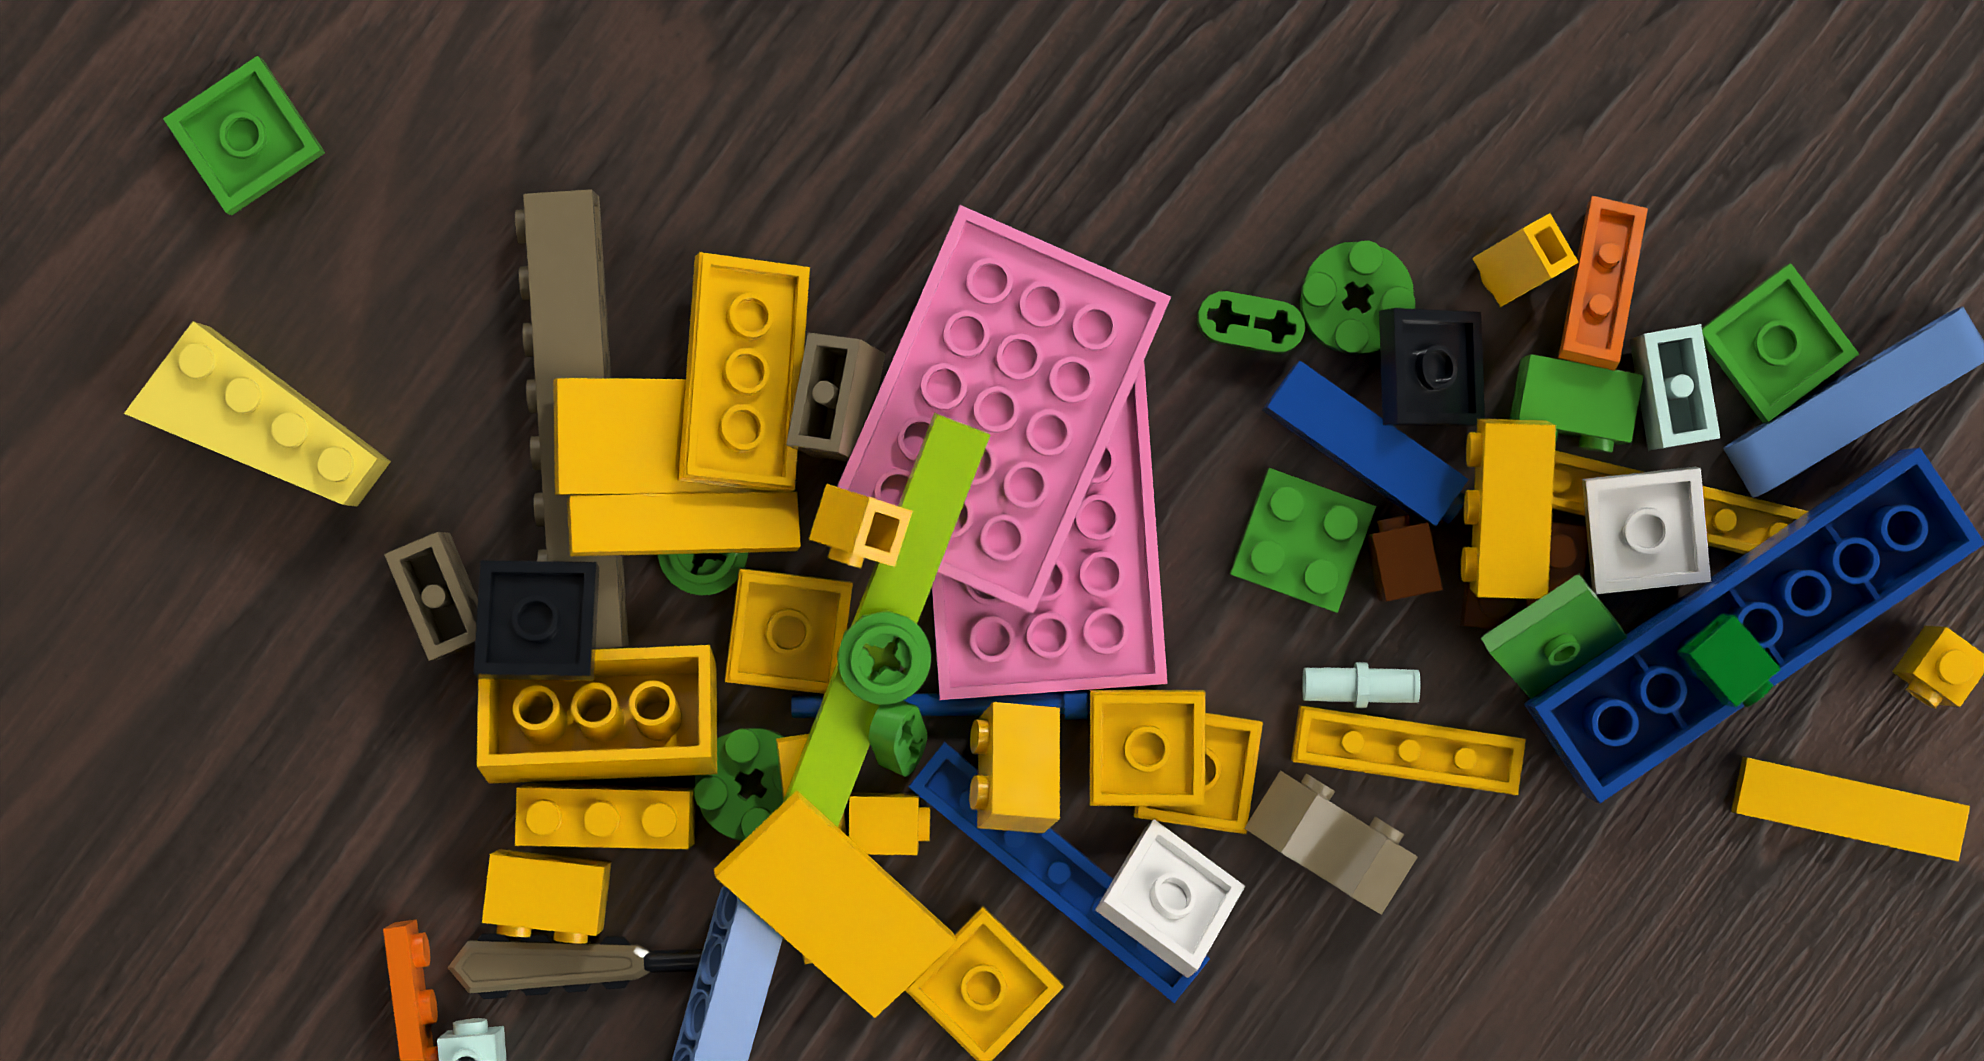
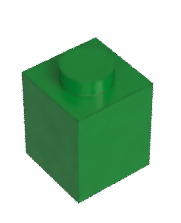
(1730, 662)

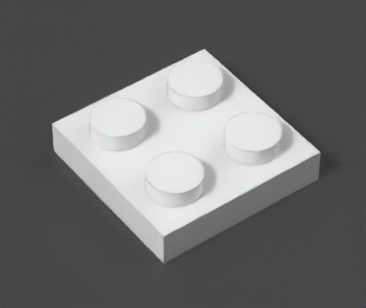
(1646, 530)
(1170, 898)

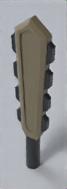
(536, 964)

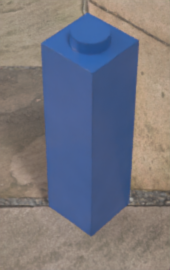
(1366, 447)

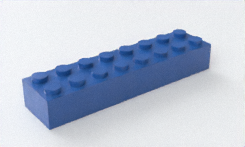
(1790, 593)

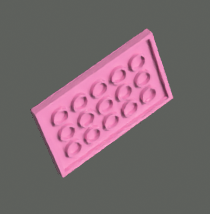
(1036, 358)
(1099, 607)

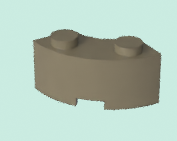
(1330, 841)

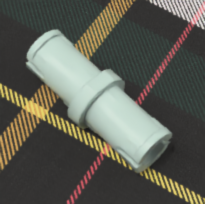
(1361, 685)

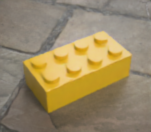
(638, 718)

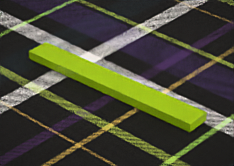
(936, 498)

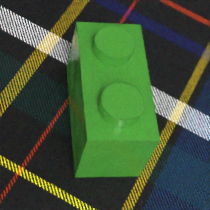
(1579, 400)

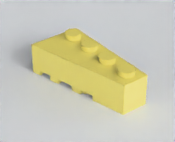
(245, 412)

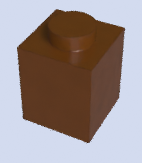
(1403, 559)

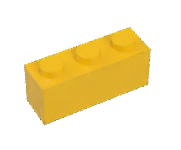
(1509, 508)
(605, 816)

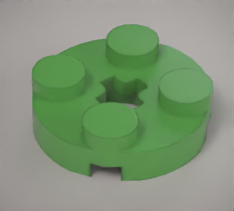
(1323, 292)
(719, 793)

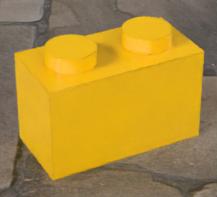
(1016, 767)
(546, 894)

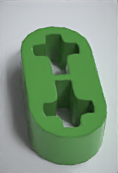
(1253, 309)
(898, 737)

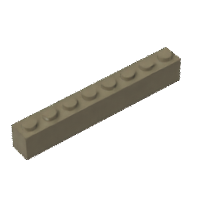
(567, 341)

